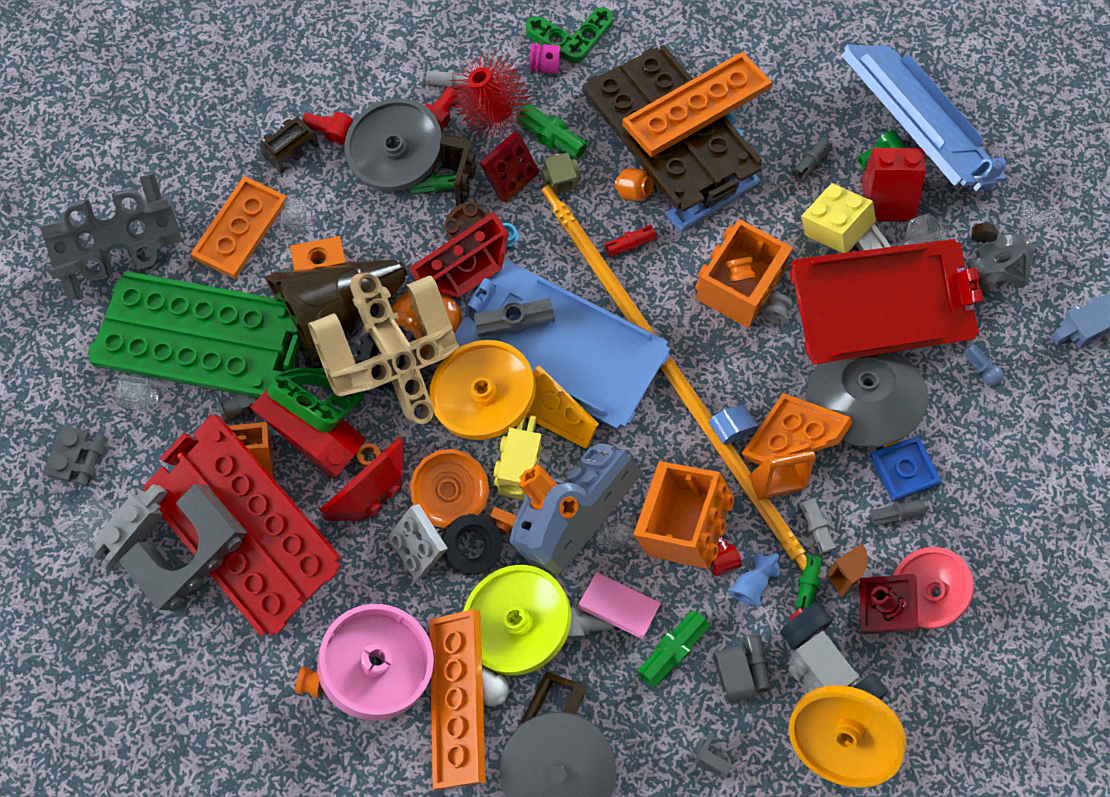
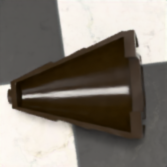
(327, 291)

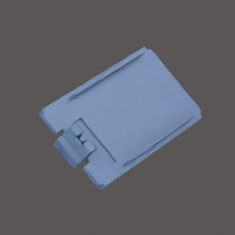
(926, 115)
(585, 350)

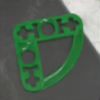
(326, 415)

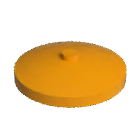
(482, 389)
(847, 736)

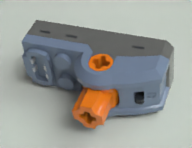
(563, 516)

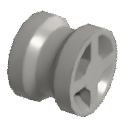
(777, 308)

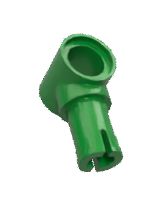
(887, 140)

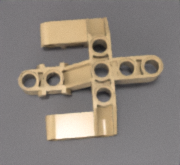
(349, 378)

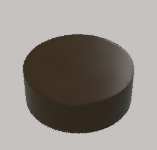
(984, 233)

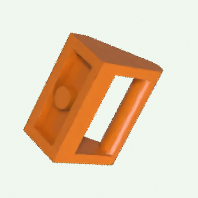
(782, 475)

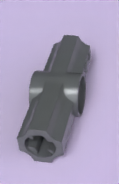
(498, 320)

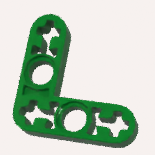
(568, 41)

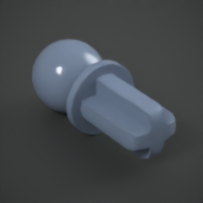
(991, 374)

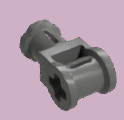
(236, 407)

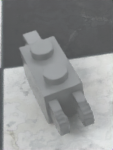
(129, 525)

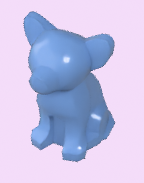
(752, 583)

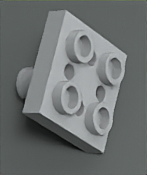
(417, 542)

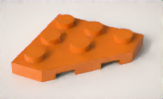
(795, 428)

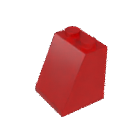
(894, 182)

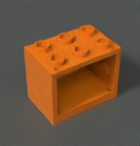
(743, 298)
(684, 515)

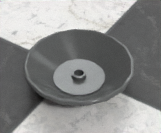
(879, 411)

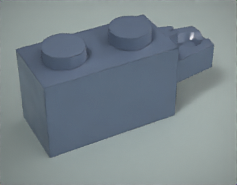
(1085, 323)

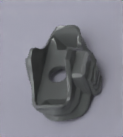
(1004, 261)

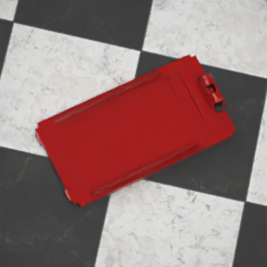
(885, 300)
(282, 554)

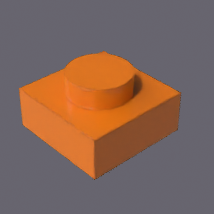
(503, 520)

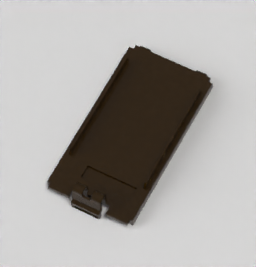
(691, 169)

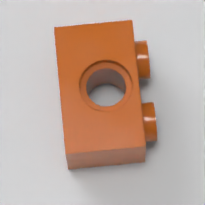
(328, 250)

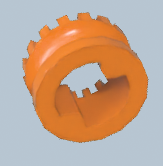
(364, 448)

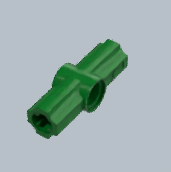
(552, 132)
(673, 648)

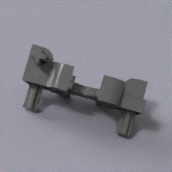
(70, 255)

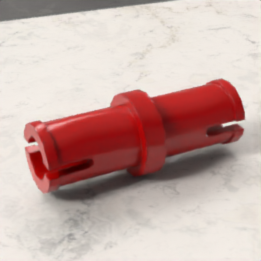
(630, 240)

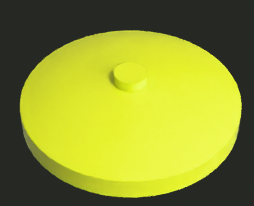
(521, 619)

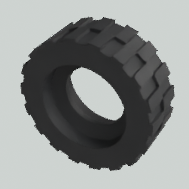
(492, 544)

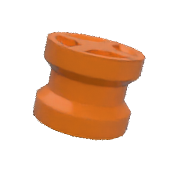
(740, 269)
(308, 682)

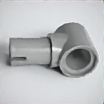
(583, 624)

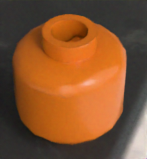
(634, 184)

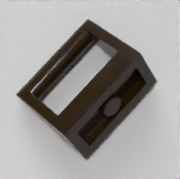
(573, 703)

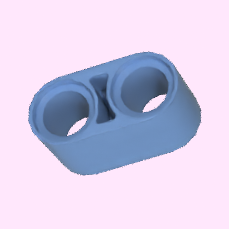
(733, 424)

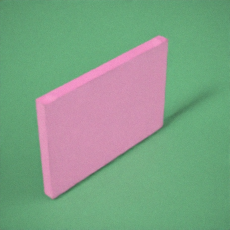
(619, 605)

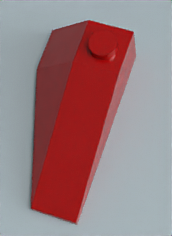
(326, 450)

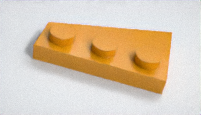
(560, 412)

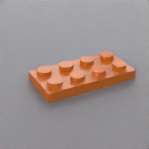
(239, 227)

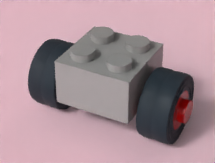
(817, 658)

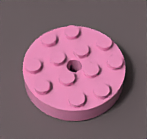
(384, 689)

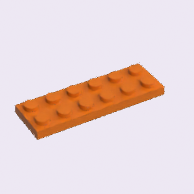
(696, 104)
(457, 701)

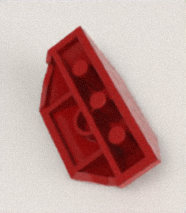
(466, 258)
(369, 488)

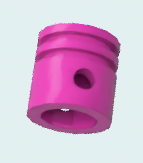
(540, 58)

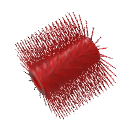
(490, 95)

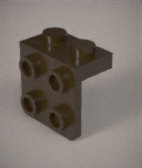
(458, 156)

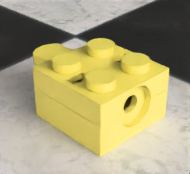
(518, 453)

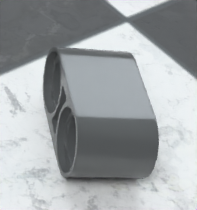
(734, 674)

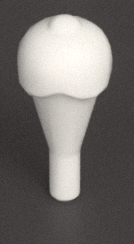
(494, 688)

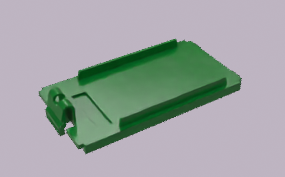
(195, 335)

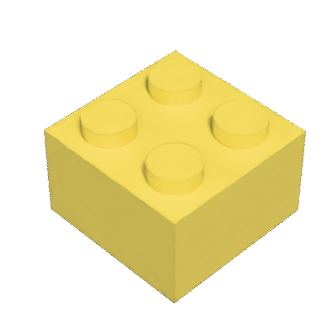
(838, 218)

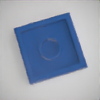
(905, 468)

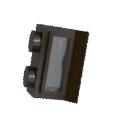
(287, 142)

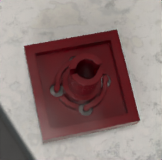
(506, 161)
(876, 593)

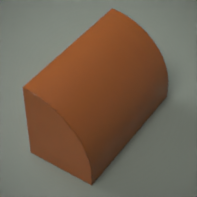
(848, 570)

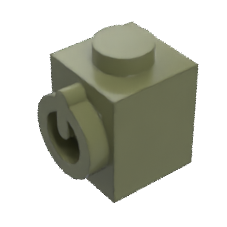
(561, 173)

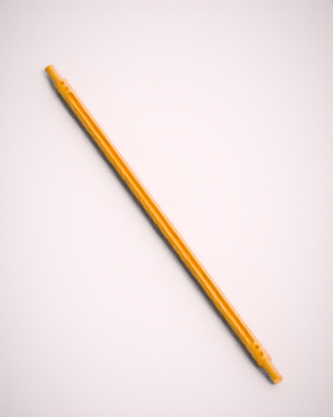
(677, 379)

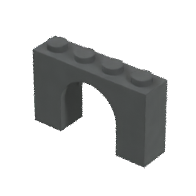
(217, 537)

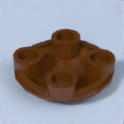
(463, 217)

